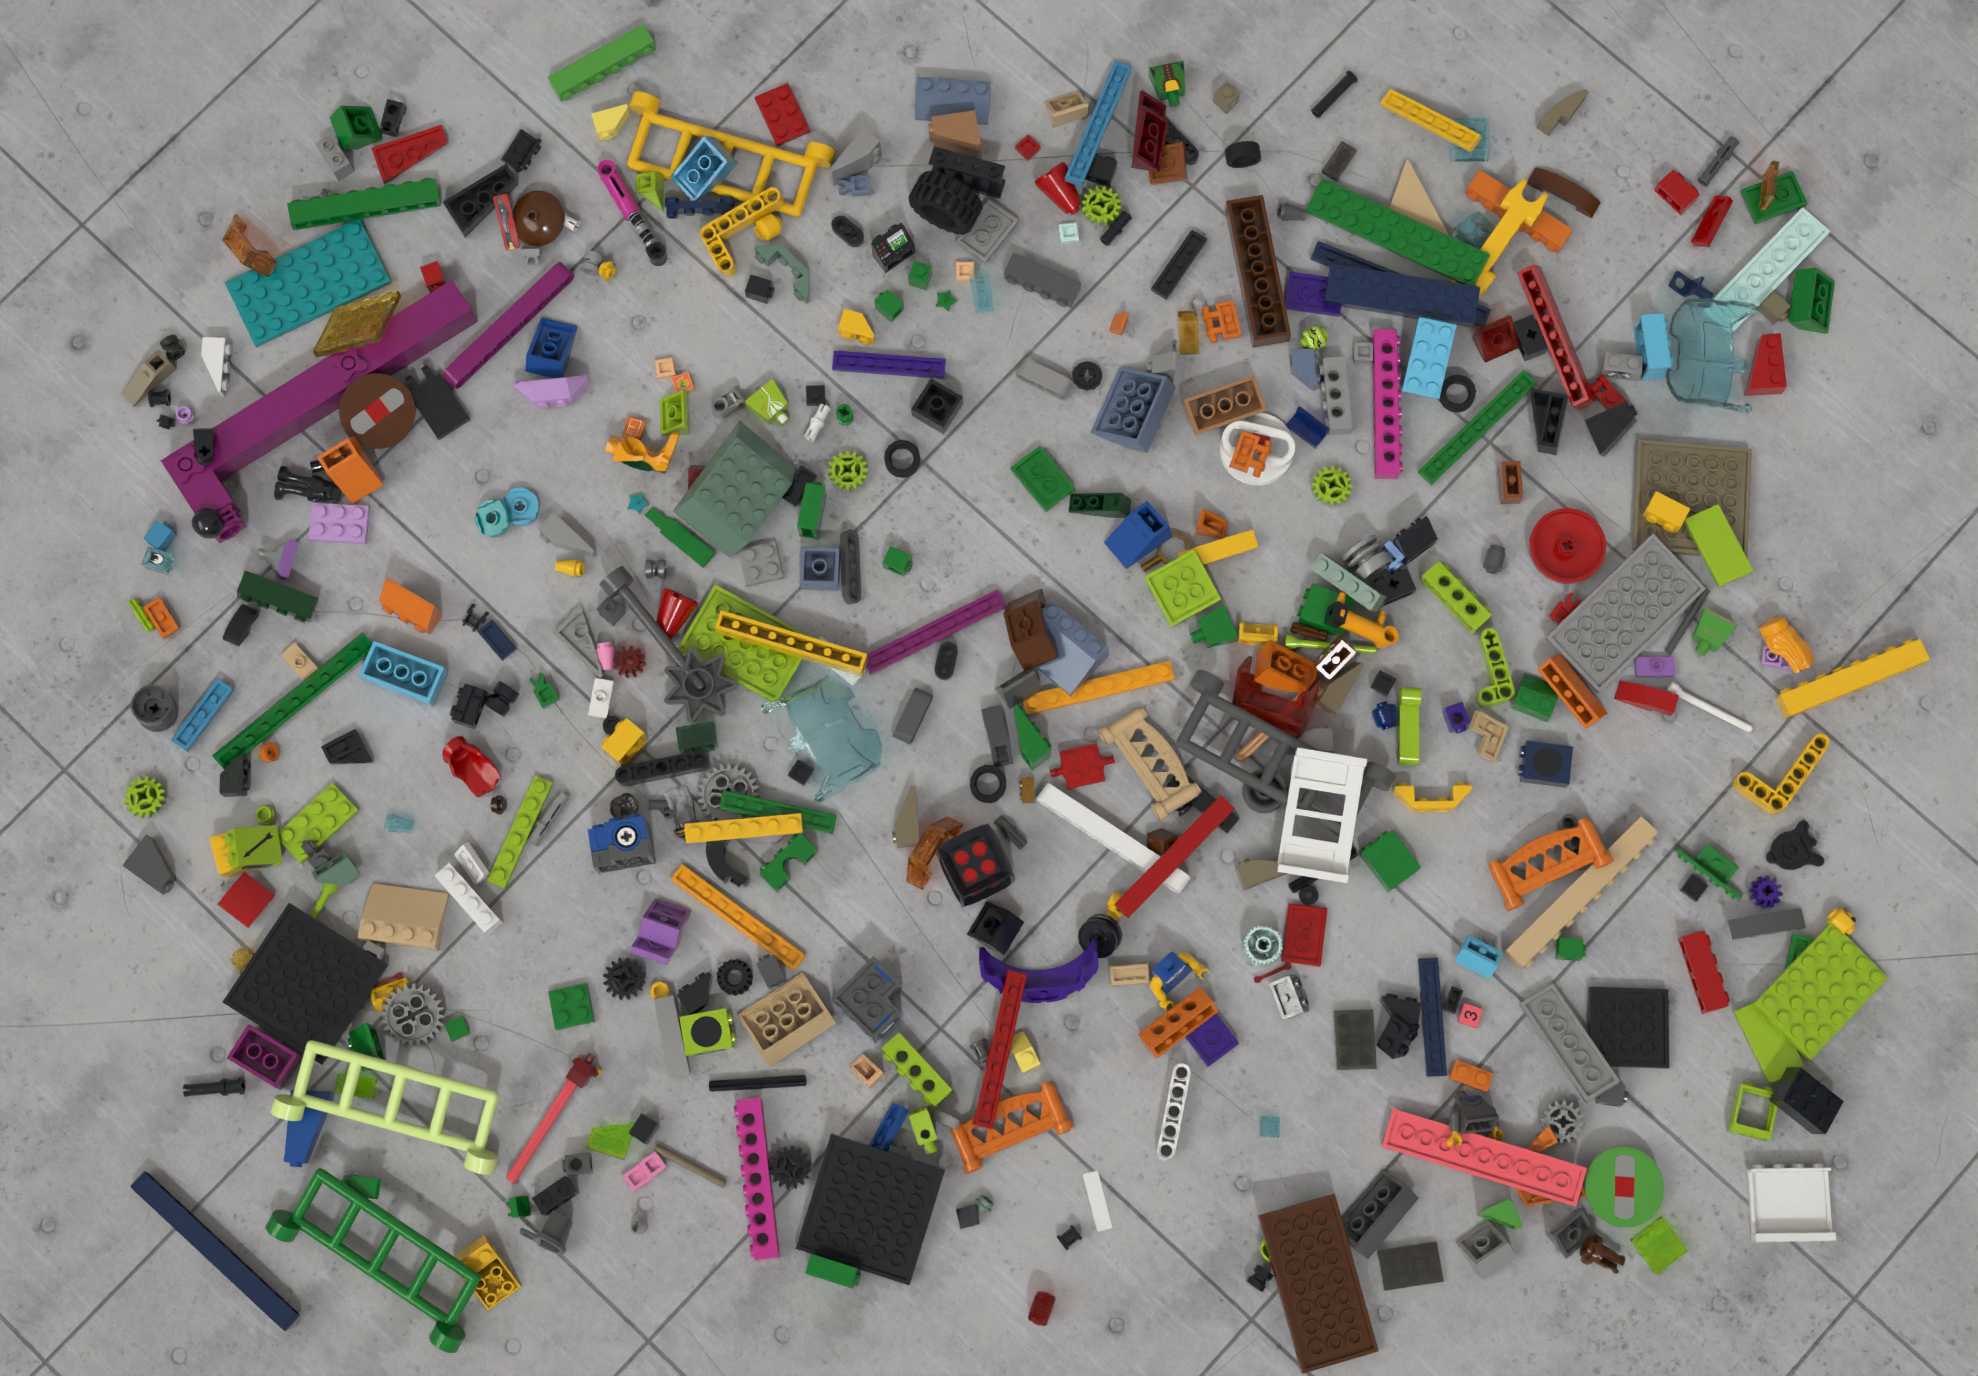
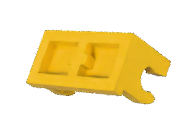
(1257, 633)

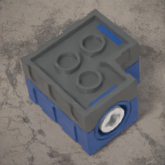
(621, 844)
(868, 999)

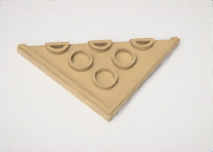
(1413, 200)

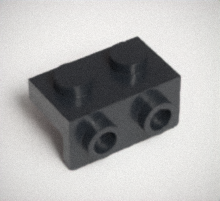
(521, 150)
(1397, 1036)

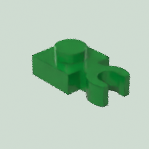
(545, 693)

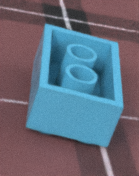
(1653, 346)

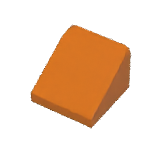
(1119, 323)

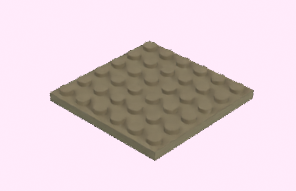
(1696, 478)

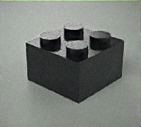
(937, 406)

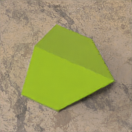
(651, 187)

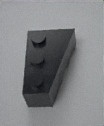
(1548, 417)

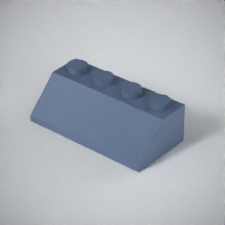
(951, 96)

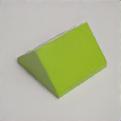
(675, 414)

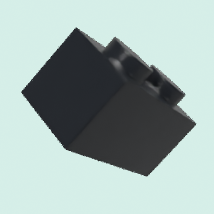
(1452, 1000)

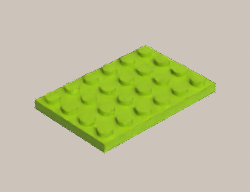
(749, 665)
(1820, 991)

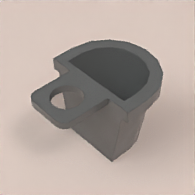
(554, 1233)

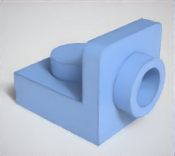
(1395, 554)

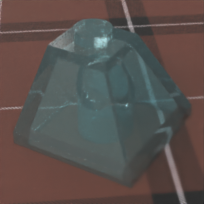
(1474, 230)

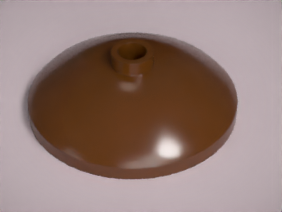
(547, 222)

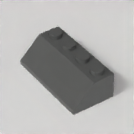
(1377, 1213)

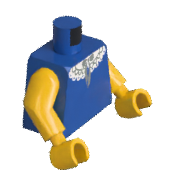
(1170, 973)

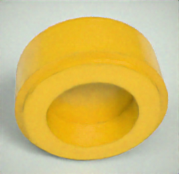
(659, 989)

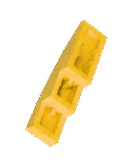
(1225, 547)

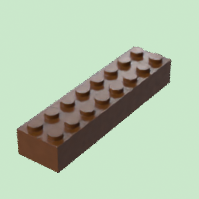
(1257, 271)

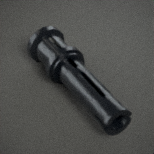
(224, 1087)

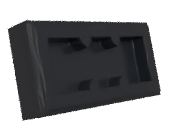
(796, 490)

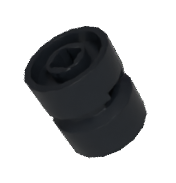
(501, 699)

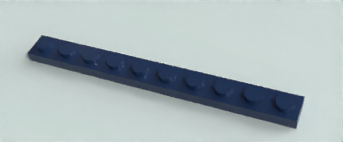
(1327, 254)

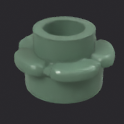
(984, 1204)

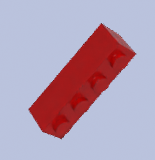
(1703, 972)

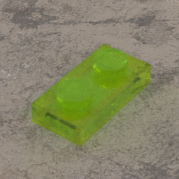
(365, 1086)

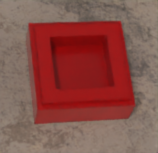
(1027, 147)

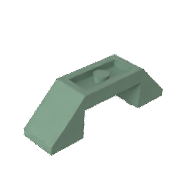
(769, 253)

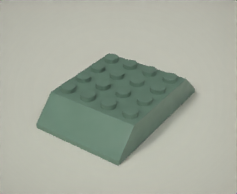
(736, 490)

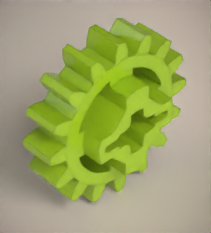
(1095, 208)
(842, 464)
(1338, 489)
(140, 803)

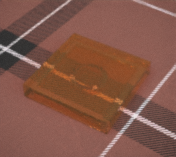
(1769, 185)

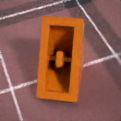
(1211, 525)

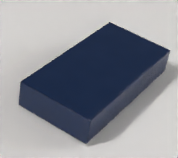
(497, 640)

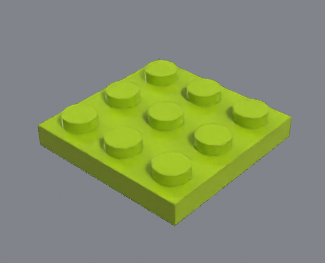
(1182, 588)

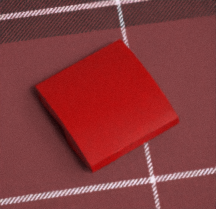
(246, 899)

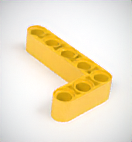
(736, 225)
(1788, 780)

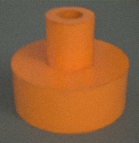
(269, 752)

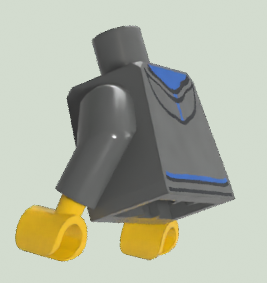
(1472, 1115)

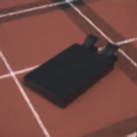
(437, 404)

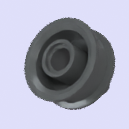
(1259, 802)

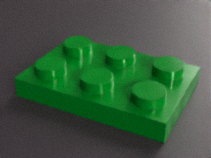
(1787, 198)
(1042, 479)

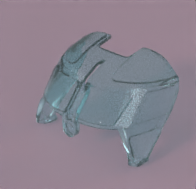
(1707, 335)
(841, 750)

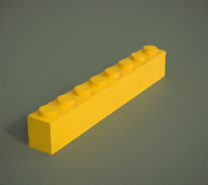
(791, 643)
(1853, 678)

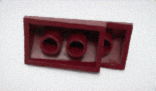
(1149, 133)

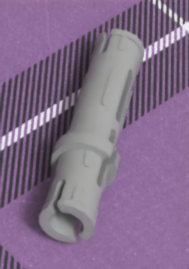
(548, 818)

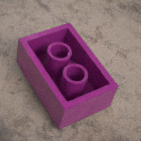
(264, 1057)

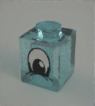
(158, 560)

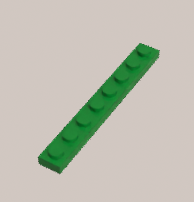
(1477, 427)

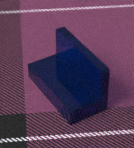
(1307, 427)

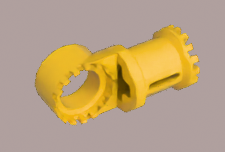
(1111, 909)

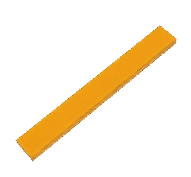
(738, 917)

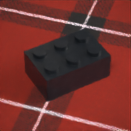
(1806, 1100)

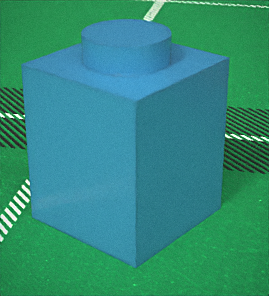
(160, 535)

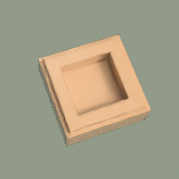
(964, 271)
(665, 368)

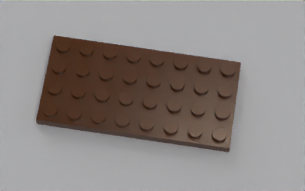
(1318, 1283)

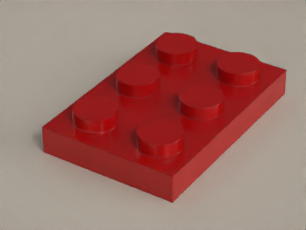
(782, 114)

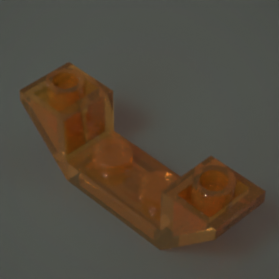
(257, 260)
(921, 856)

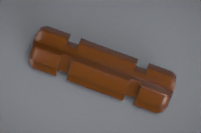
(1309, 631)

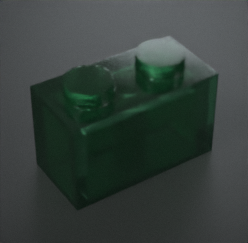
(697, 737)

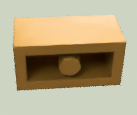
(1027, 786)

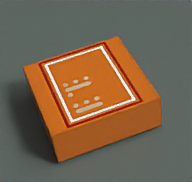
(634, 427)

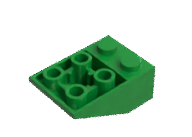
(1032, 746)

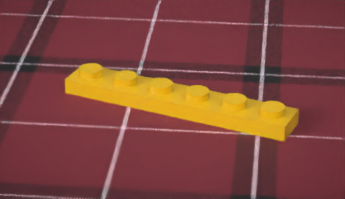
(1430, 120)
(743, 828)

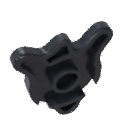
(1793, 849)

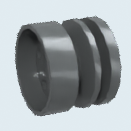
(147, 701)

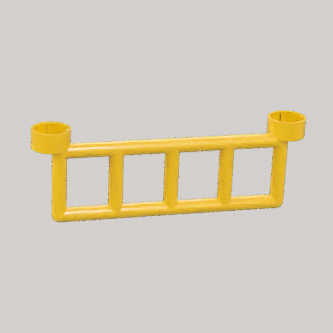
(648, 106)

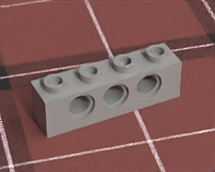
(1337, 367)

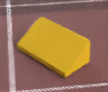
(380, 993)

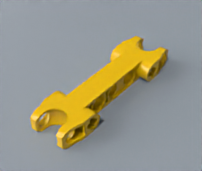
(1517, 212)

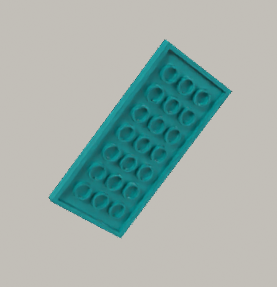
(308, 283)

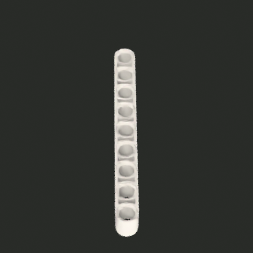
(1106, 834)

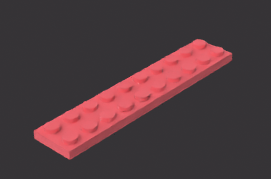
(1485, 1158)

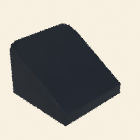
(967, 1216)

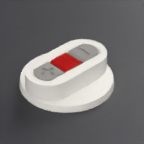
(1269, 429)

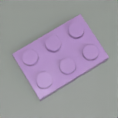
(339, 523)

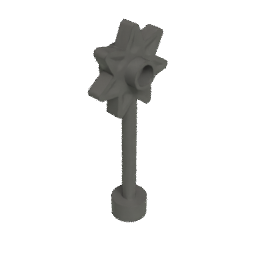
(697, 682)

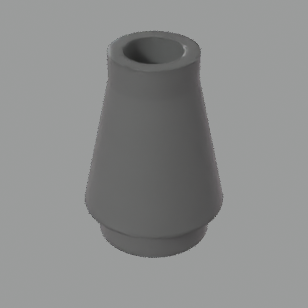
(1290, 212)

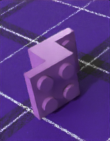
(660, 931)

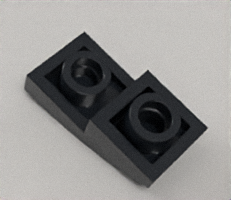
(239, 625)

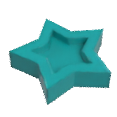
(637, 503)

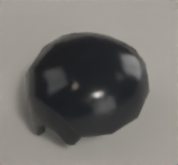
(207, 523)

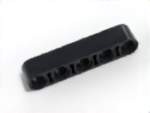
(672, 770)

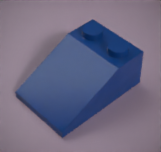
(550, 348)

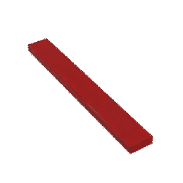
(1174, 856)
(999, 1049)

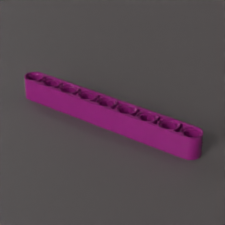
(508, 325)

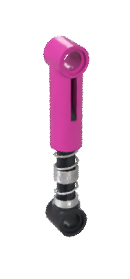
(631, 211)

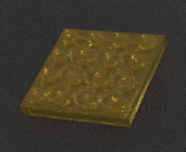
(357, 324)

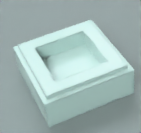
(1068, 232)

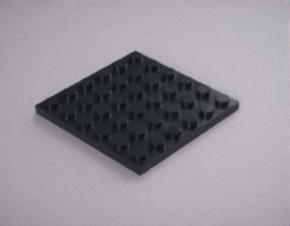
(305, 982)
(870, 1209)

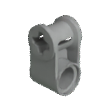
(731, 400)

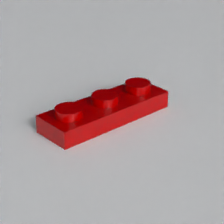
(1711, 221)

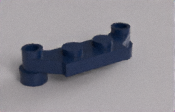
(689, 208)

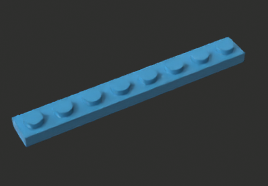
(1098, 123)

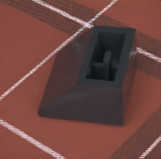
(1415, 539)

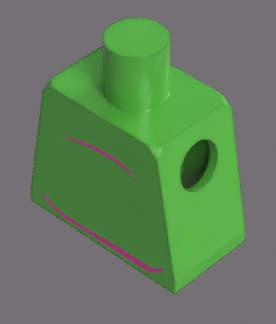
(1711, 631)

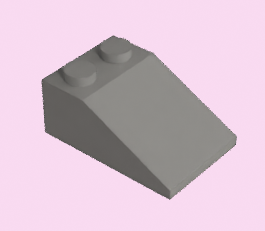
(857, 157)

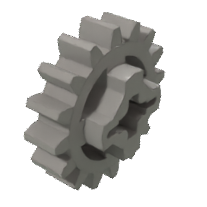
(1563, 1113)

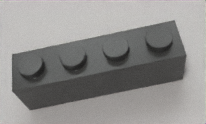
(1041, 280)

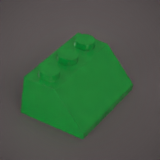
(1811, 300)

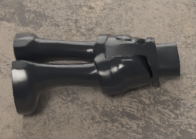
(317, 487)

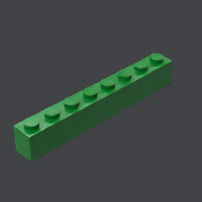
(363, 204)

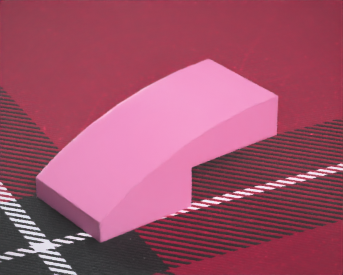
(644, 1171)

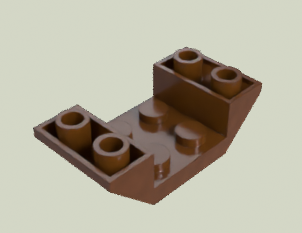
(1028, 630)

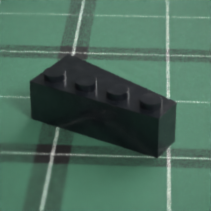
(476, 201)

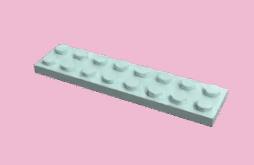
(1775, 261)

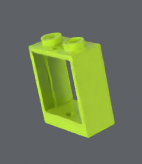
(1734, 1127)

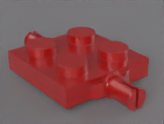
(1082, 766)

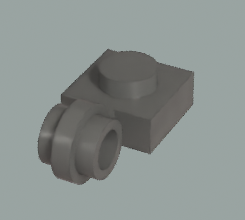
(319, 857)

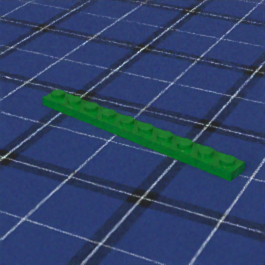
(294, 701)

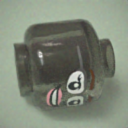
(623, 806)

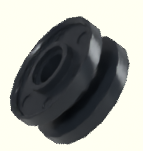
(1106, 928)

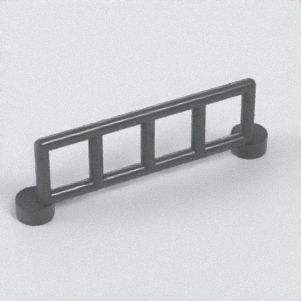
(1210, 688)

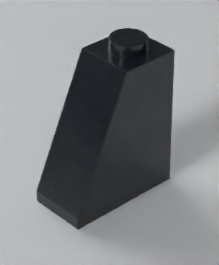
(1611, 426)

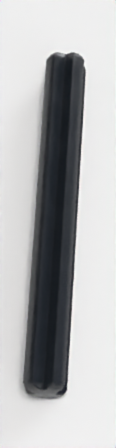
(757, 1083)

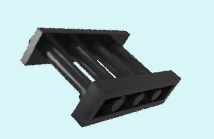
(978, 174)

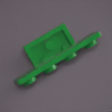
(1715, 866)

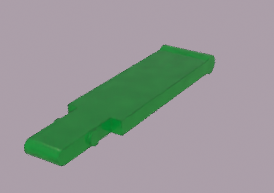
(681, 538)

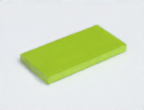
(1718, 545)
(1768, 1045)

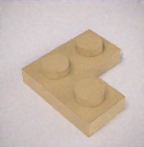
(1492, 732)

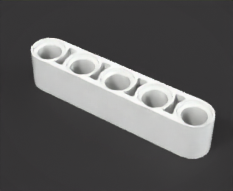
(1179, 1103)

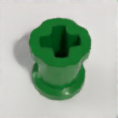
(840, 411)

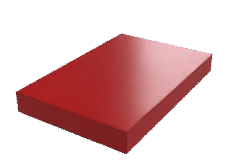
(1304, 935)

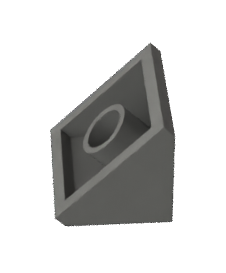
(1019, 688)
(1571, 1232)

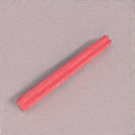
(541, 1131)

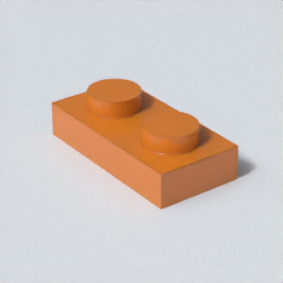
(161, 618)
(1471, 1076)

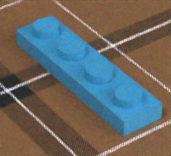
(202, 715)

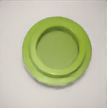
(265, 815)

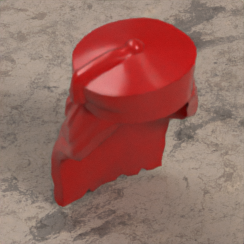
(471, 766)

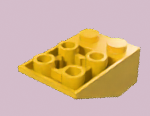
(496, 1278)

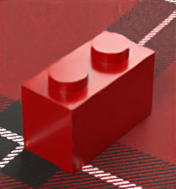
(1677, 192)

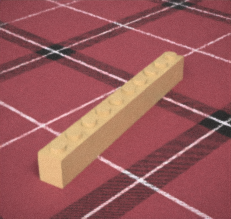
(1576, 897)

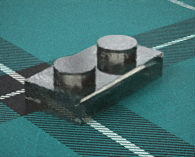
(1339, 161)

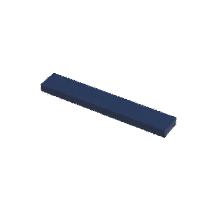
(1432, 1017)

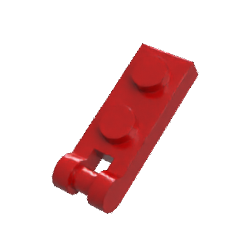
(1610, 397)

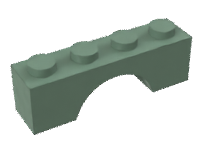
(1347, 582)

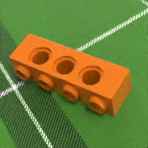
(1178, 1022)

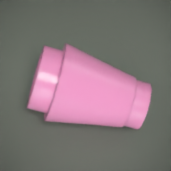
(606, 654)

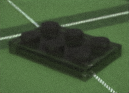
(1355, 1039)
(1410, 1266)

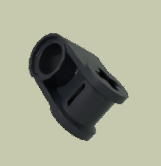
(204, 444)

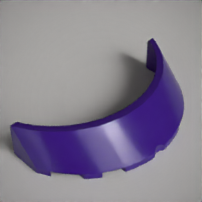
(1047, 984)

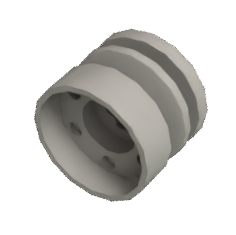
(1366, 558)

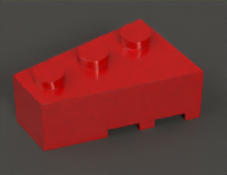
(1767, 367)

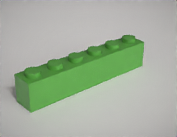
(602, 63)

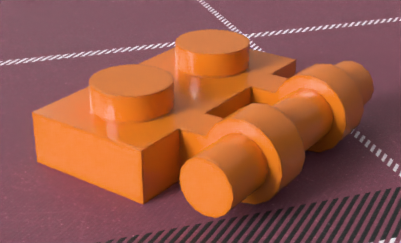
(1227, 321)
(1245, 451)

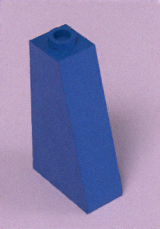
(303, 1134)

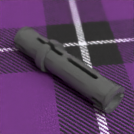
(1730, 145)

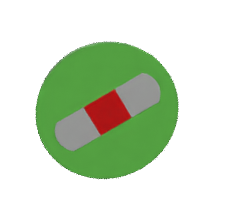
(1624, 1187)

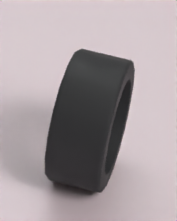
(1243, 154)
(1466, 382)
(902, 444)
(1002, 785)

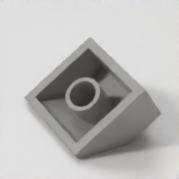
(1485, 1249)

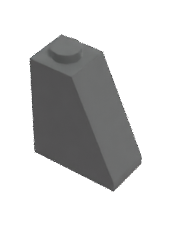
(997, 736)
(150, 865)

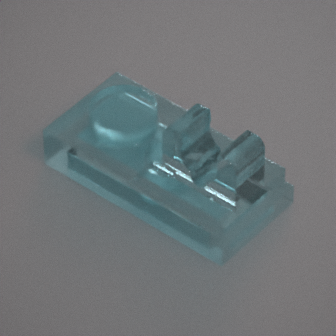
(981, 293)

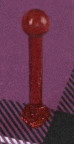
(1287, 966)
(398, 976)

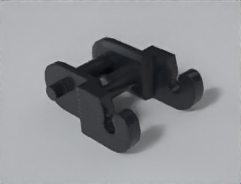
(466, 621)

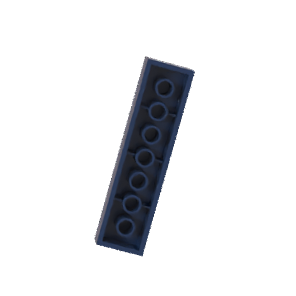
(1401, 295)

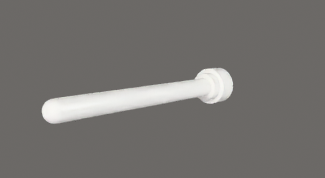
(1674, 688)

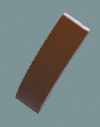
(1565, 190)

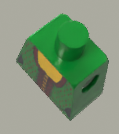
(1168, 81)

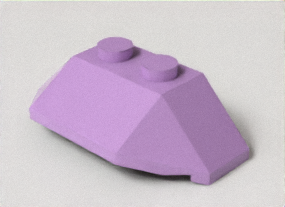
(552, 391)

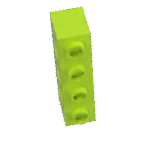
(1472, 622)
(900, 1044)

